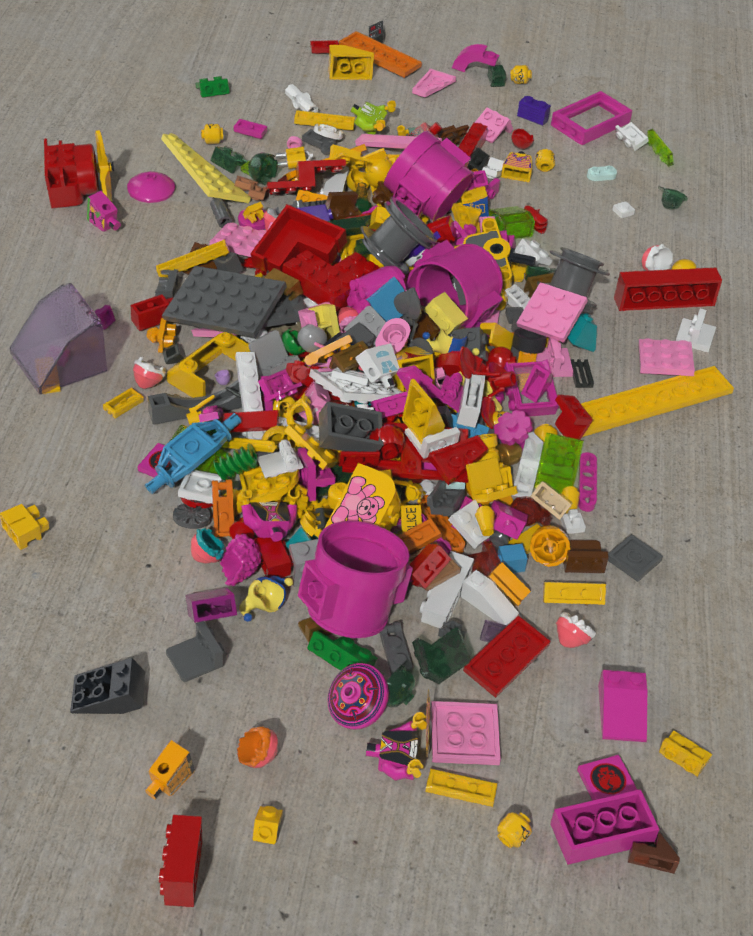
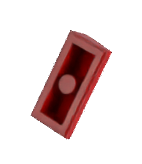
(350, 458)

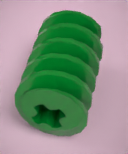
(237, 463)

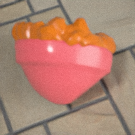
(257, 747)

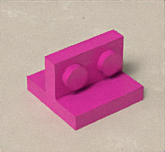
(312, 475)

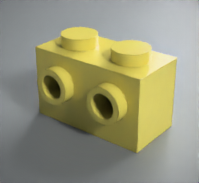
(445, 313)

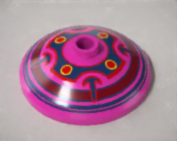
(367, 697)

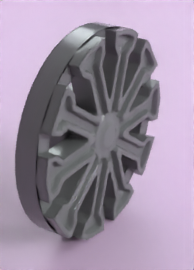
(191, 517)

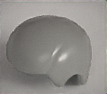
(309, 335)

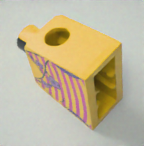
(517, 167)

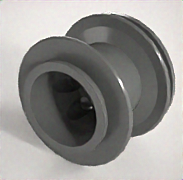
(397, 236)
(576, 274)

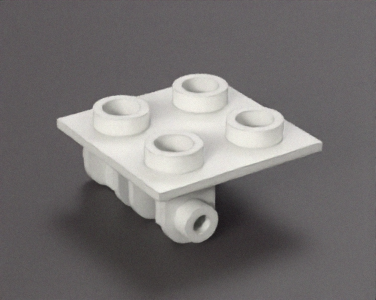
(280, 462)

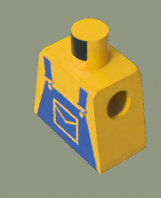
(477, 199)

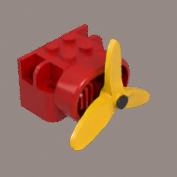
(74, 172)

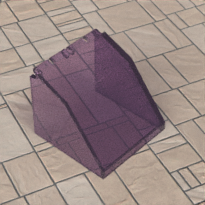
(60, 341)

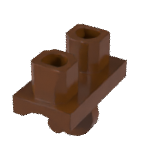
(381, 194)

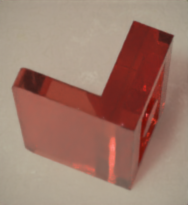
(486, 560)

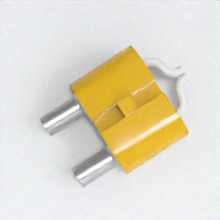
(293, 156)

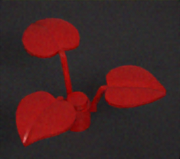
(498, 378)

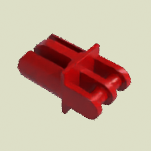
(540, 221)

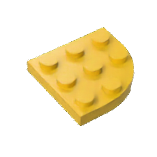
(267, 488)

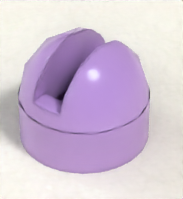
(222, 377)

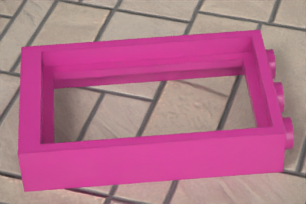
(563, 123)

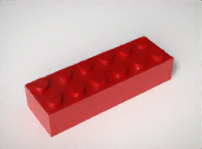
(667, 289)

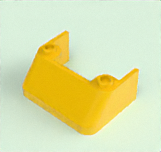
(183, 373)

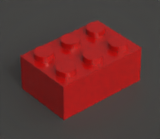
(181, 861)

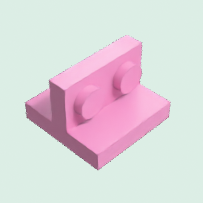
(558, 359)

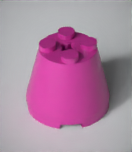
(368, 284)

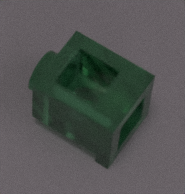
(496, 76)

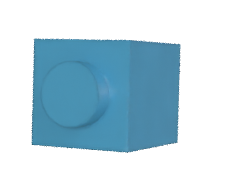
(513, 557)

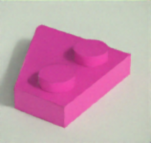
(412, 372)

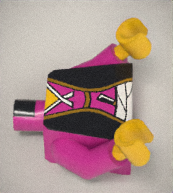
(269, 518)
(399, 750)

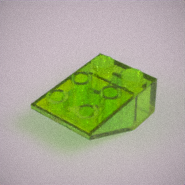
(514, 220)
(559, 461)

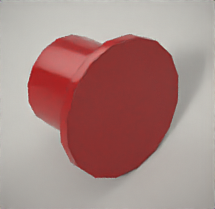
(240, 528)

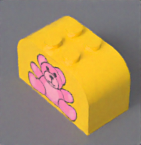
(368, 499)

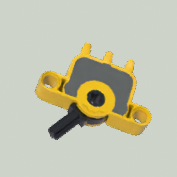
(499, 248)

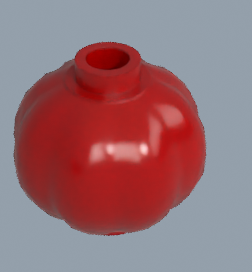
(500, 356)
(392, 440)

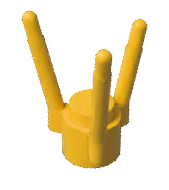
(193, 416)
(412, 492)

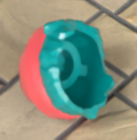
(206, 547)

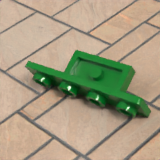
(340, 652)

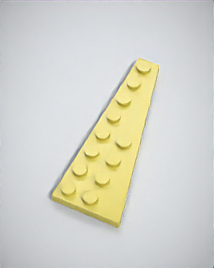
(205, 174)

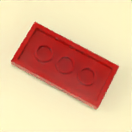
(506, 656)

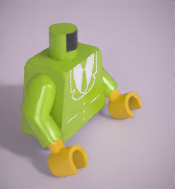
(371, 117)

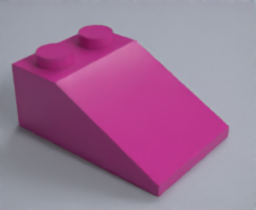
(623, 705)

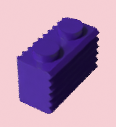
(533, 110)

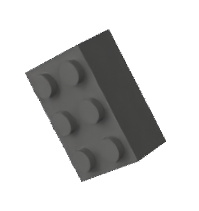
(348, 428)

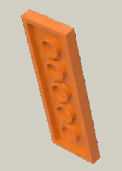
(383, 55)

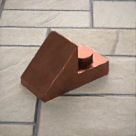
(658, 857)

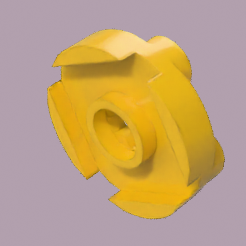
(309, 523)

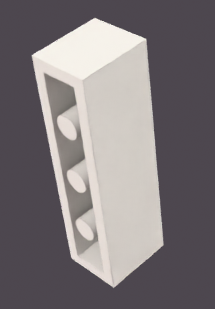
(445, 596)

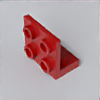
(573, 419)

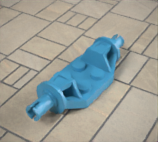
(190, 450)

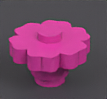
(513, 427)

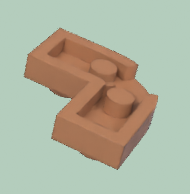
(255, 191)

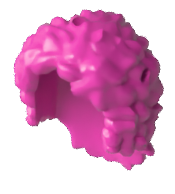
(240, 559)

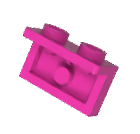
(278, 385)

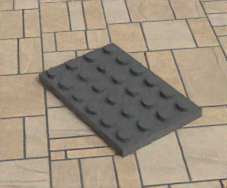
(224, 301)

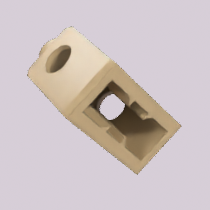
(551, 499)

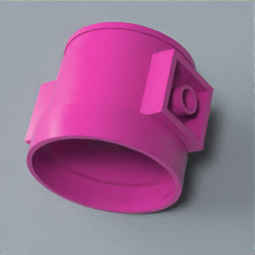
(429, 176)
(472, 268)
(355, 578)

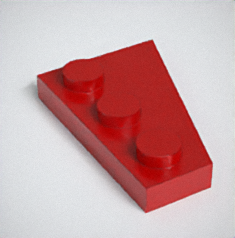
(452, 459)

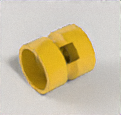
(491, 442)

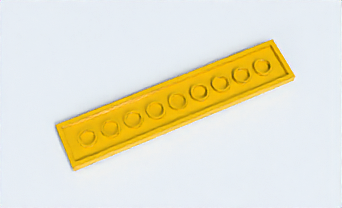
(655, 399)

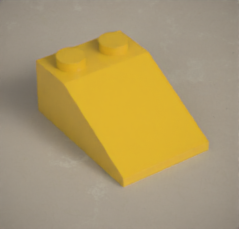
(350, 63)
(421, 413)

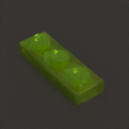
(660, 147)

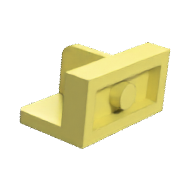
(327, 319)

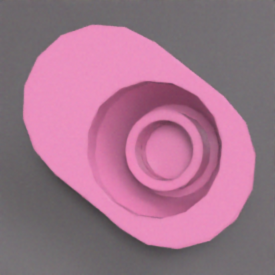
(395, 332)

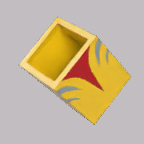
(414, 356)

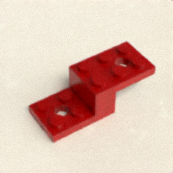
(305, 176)

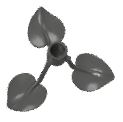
(409, 305)

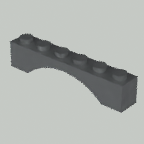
(169, 408)

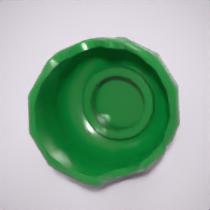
(291, 343)

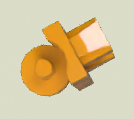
(163, 335)

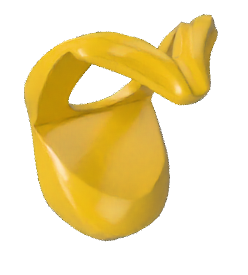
(300, 405)

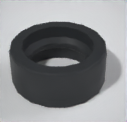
(528, 341)

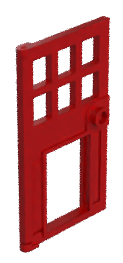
(410, 460)

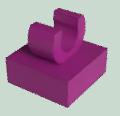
(106, 316)

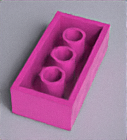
(603, 826)

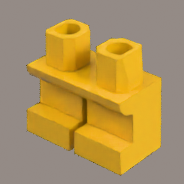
(22, 526)

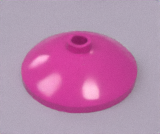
(151, 187)

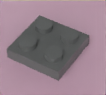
(634, 557)

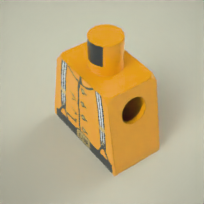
(170, 770)

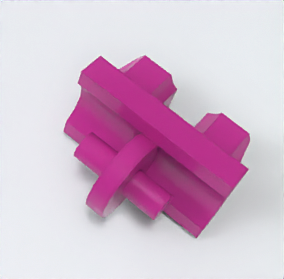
(463, 233)

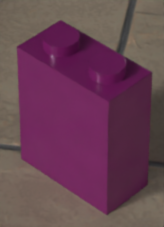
(211, 605)

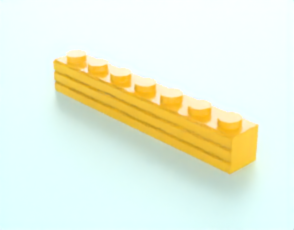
(194, 258)

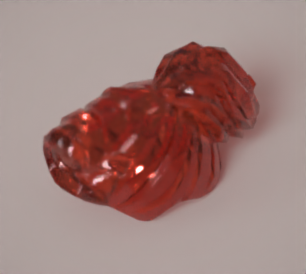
(533, 510)

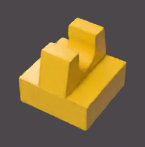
(252, 211)

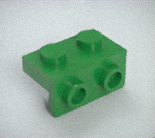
(213, 87)

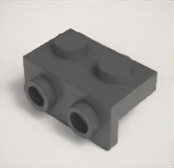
(443, 500)

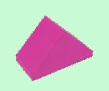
(537, 383)

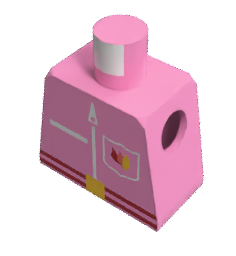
(318, 398)

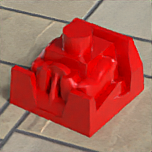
(445, 228)

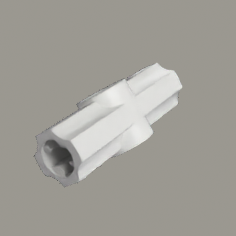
(300, 99)

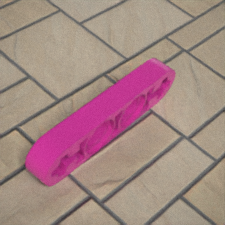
(587, 481)

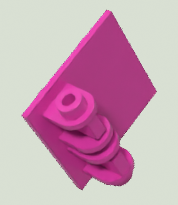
(453, 391)

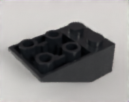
(109, 689)

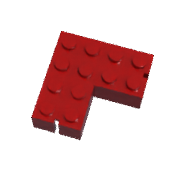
(294, 233)
(327, 282)

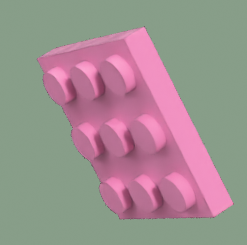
(238, 238)
(552, 312)
(666, 357)
(465, 733)

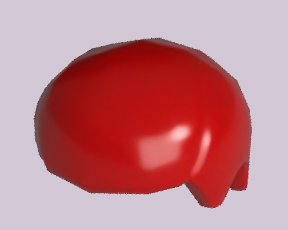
(522, 139)

